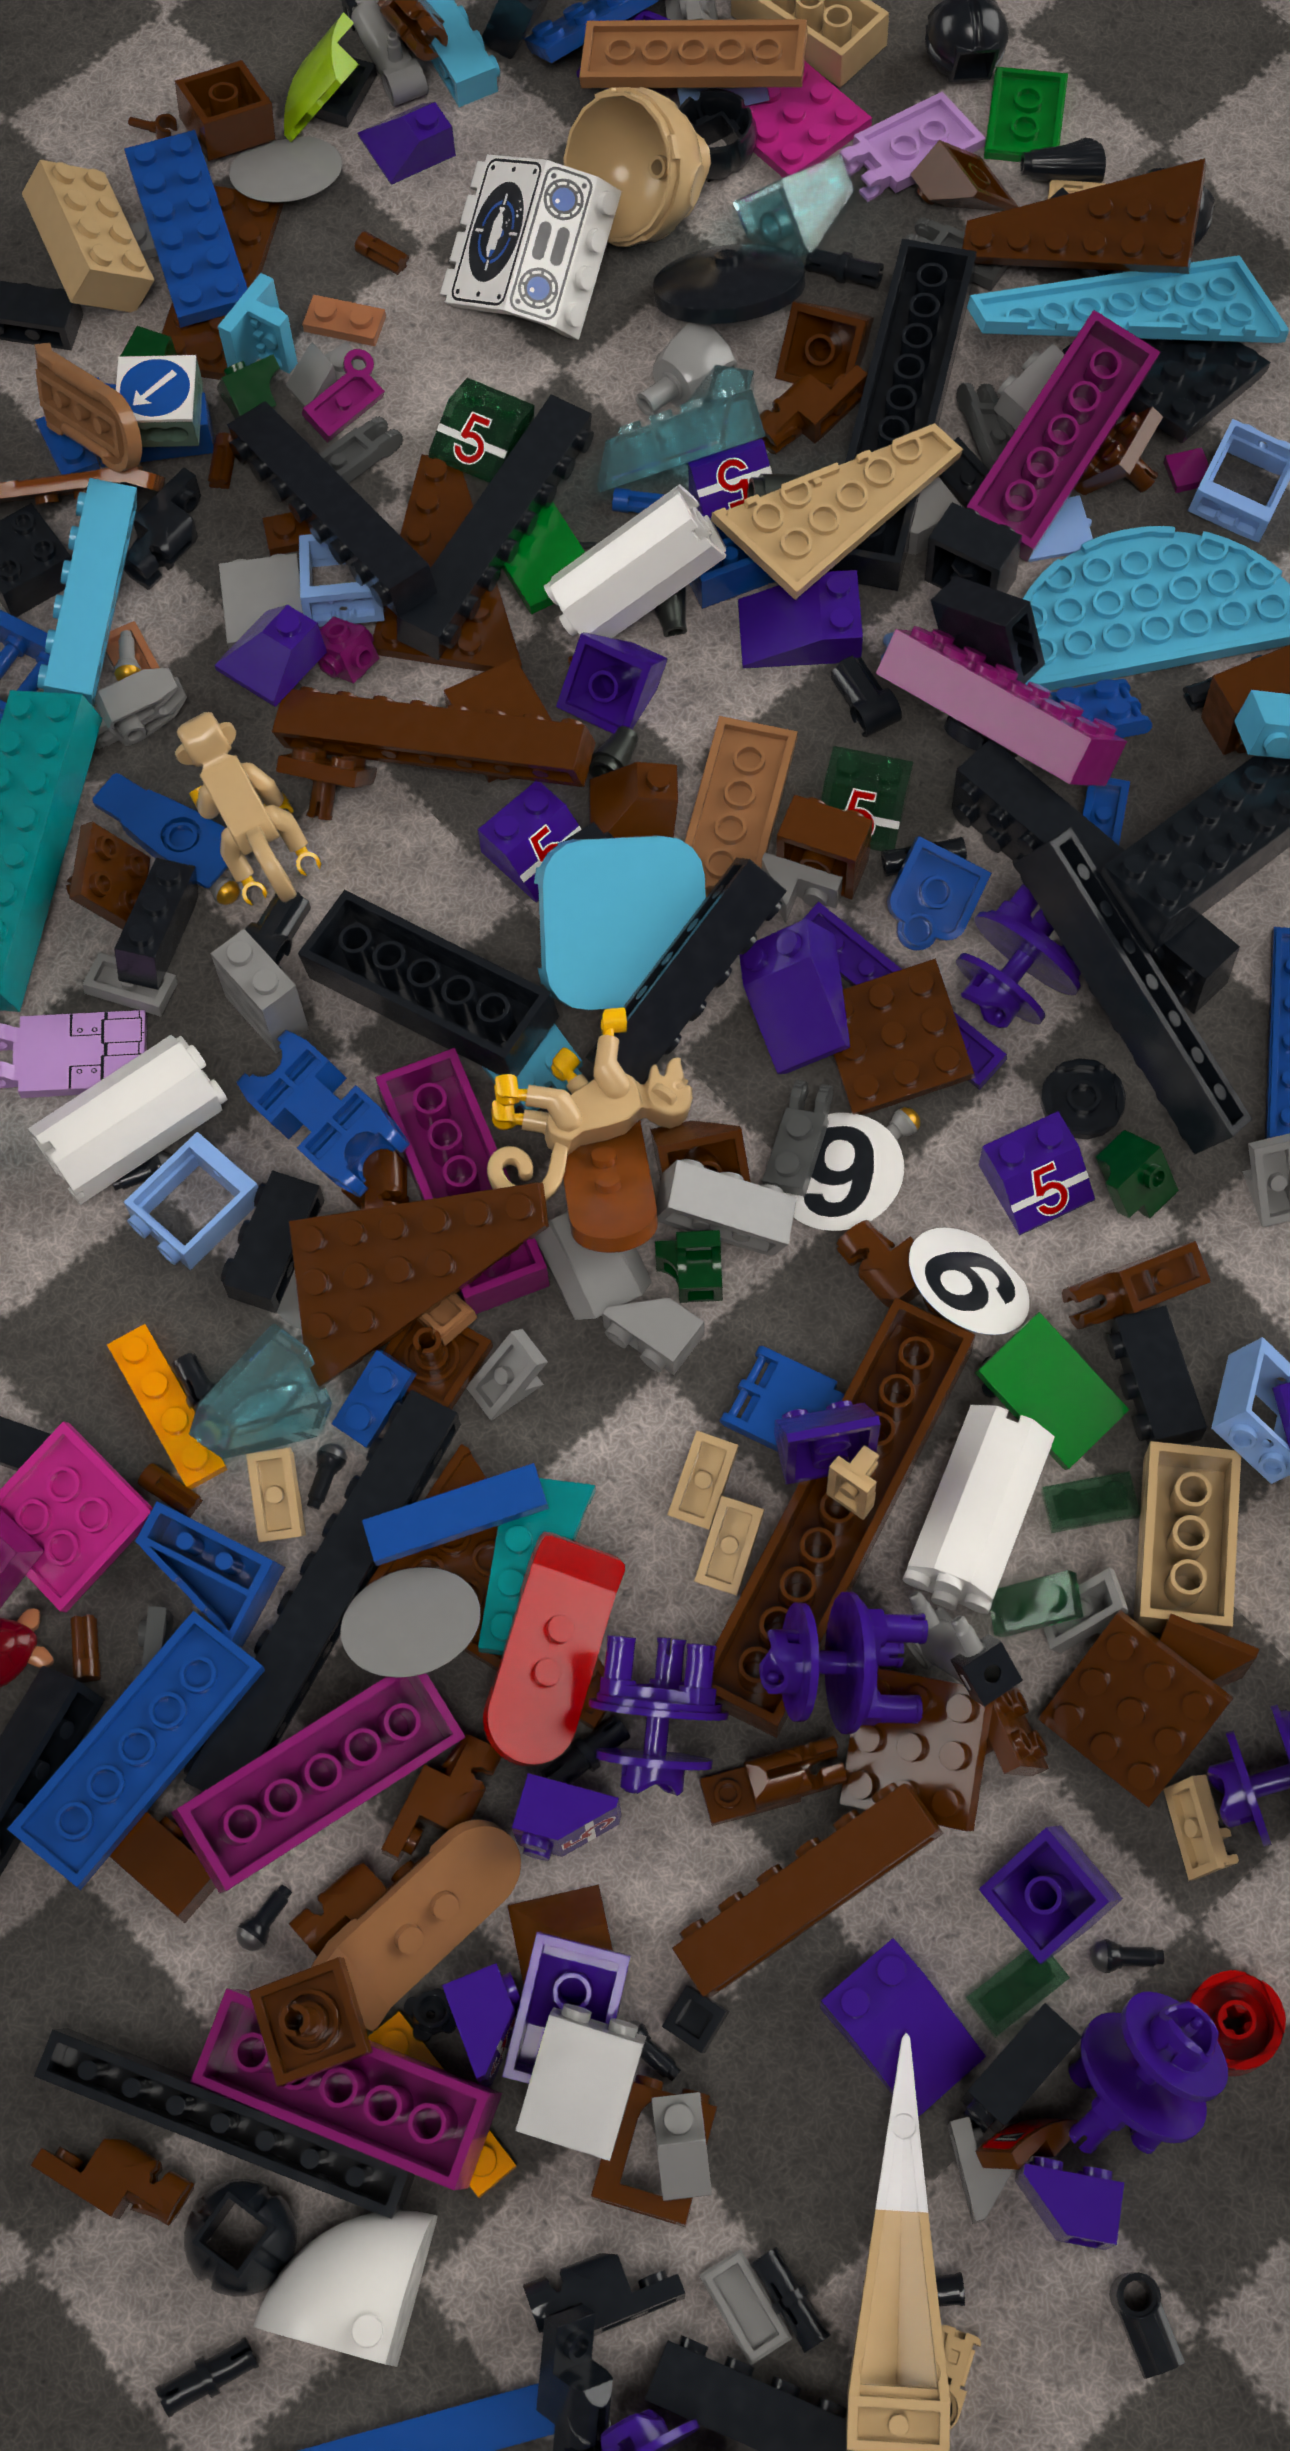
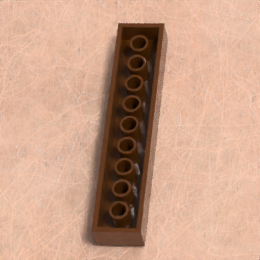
(819, 1541)

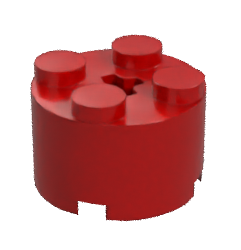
(1257, 2009)

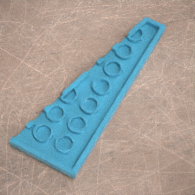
(1209, 304)

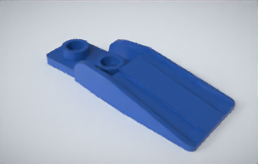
(164, 827)

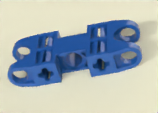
(341, 1130)

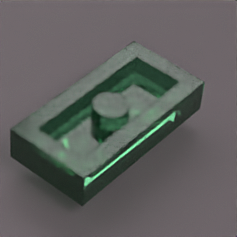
(1090, 1502)
(1036, 1604)
(1015, 1991)

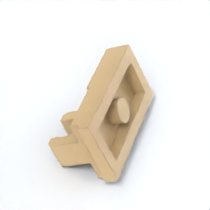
(703, 1480)
(851, 1482)
(275, 1495)
(729, 1545)
(1197, 1827)

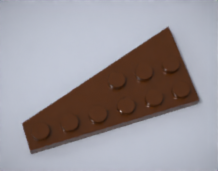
(1118, 226)

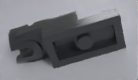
(163, 529)
(603, 2288)
(572, 2386)

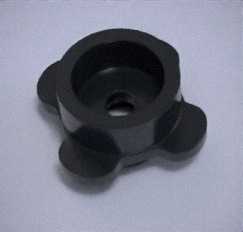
(438, 2004)

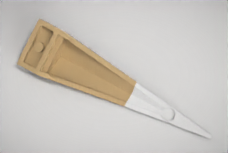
(898, 2361)

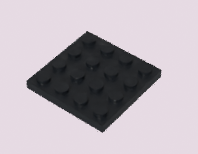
(1195, 381)

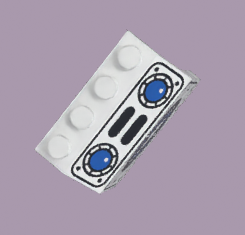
(531, 242)

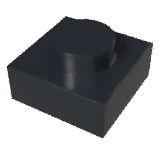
(695, 2019)

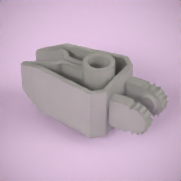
(137, 706)

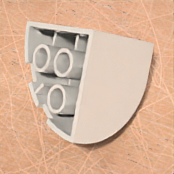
(353, 2286)

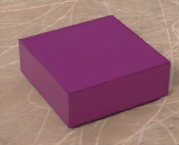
(1186, 469)

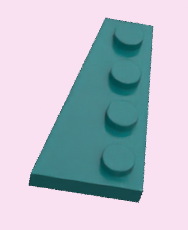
(514, 1549)

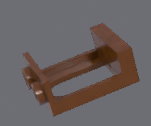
(609, 2175)

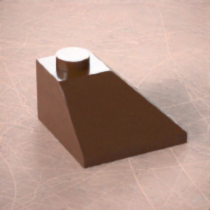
(959, 180)
(822, 342)
(635, 800)
(712, 1144)
(1208, 1651)
(568, 1915)

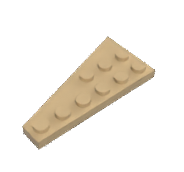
(829, 512)

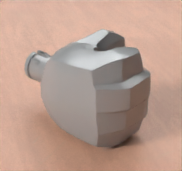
(684, 366)

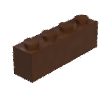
(164, 1865)

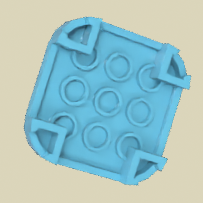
(612, 914)

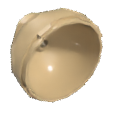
(645, 151)

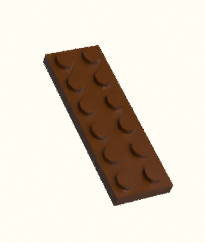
(251, 231)

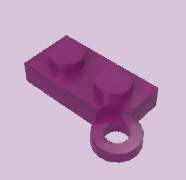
(345, 398)

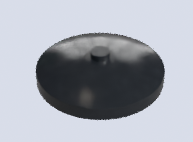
(729, 283)

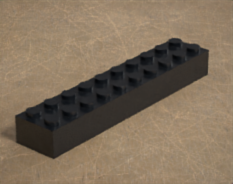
(908, 382)

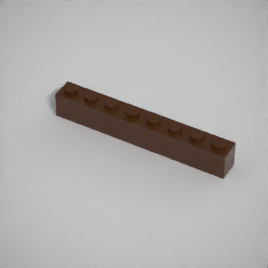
(436, 736)

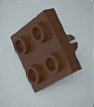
(1121, 454)
(326, 775)
(107, 874)
(440, 1369)
(1012, 1739)
(310, 2022)

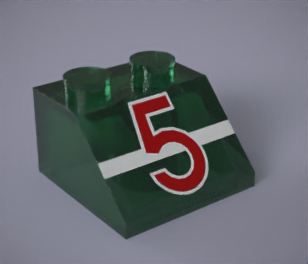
(480, 429)
(872, 786)

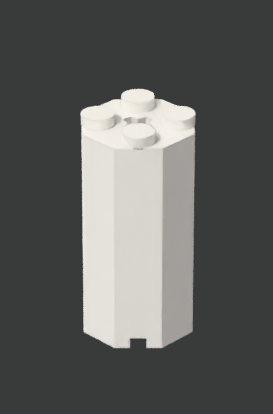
(637, 566)
(128, 1117)
(979, 1508)

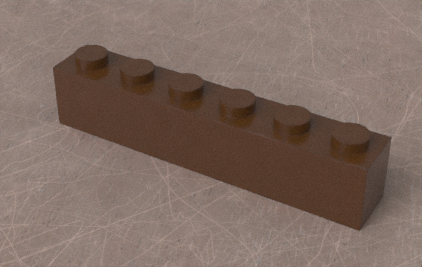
(807, 1889)

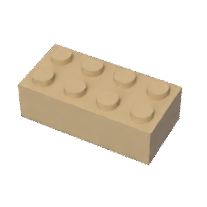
(839, 34)
(87, 236)
(1187, 1536)

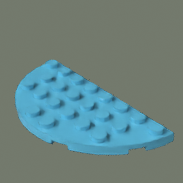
(1154, 604)

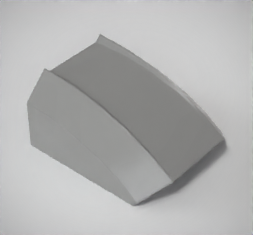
(587, 1277)

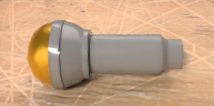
(126, 664)
(225, 890)
(904, 1123)

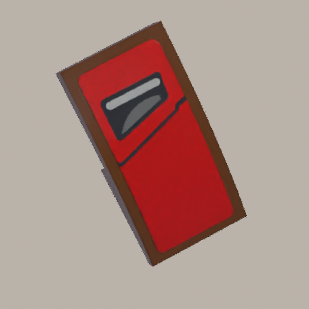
(1025, 2139)

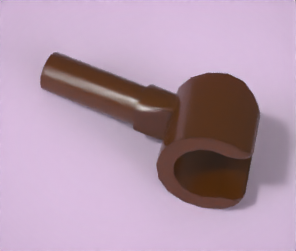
(158, 126)

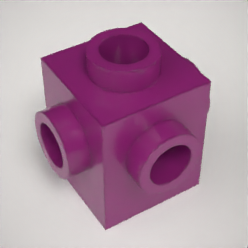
(348, 650)

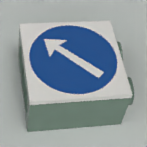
(163, 397)

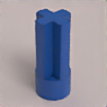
(632, 501)

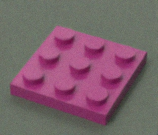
(805, 123)
(74, 1512)

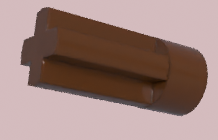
(381, 252)
(221, 462)
(169, 1490)
(85, 1648)

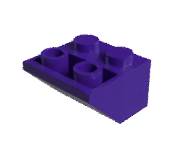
(1074, 2206)

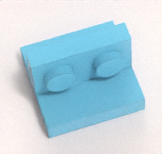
(258, 328)

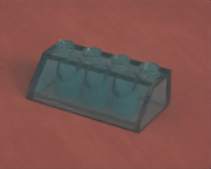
(680, 438)

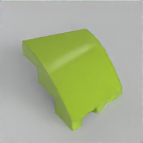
(318, 78)

